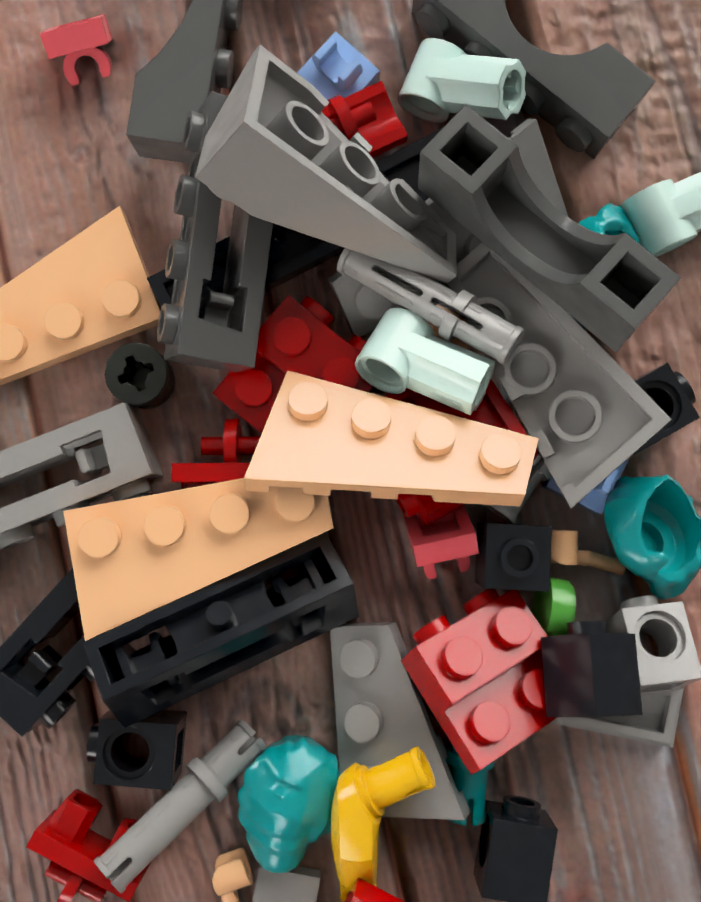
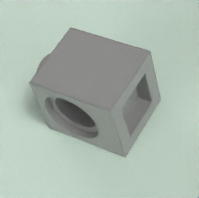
(668, 625)

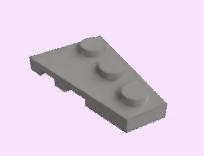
(385, 716)

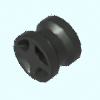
(148, 386)

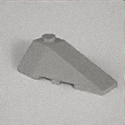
(298, 170)

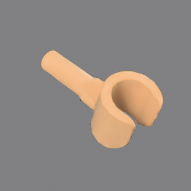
(565, 552)
(231, 874)

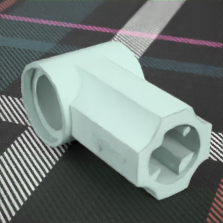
(448, 78)
(666, 214)
(410, 356)

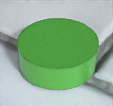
(555, 607)

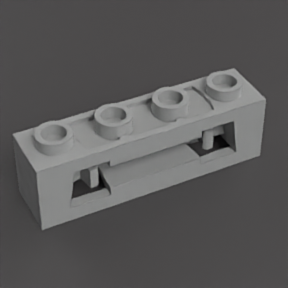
(124, 451)

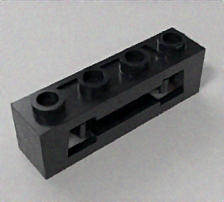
(222, 630)
(24, 692)

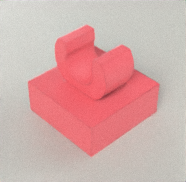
(79, 40)
(442, 541)

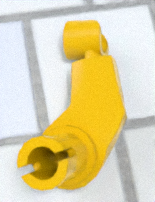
(361, 803)

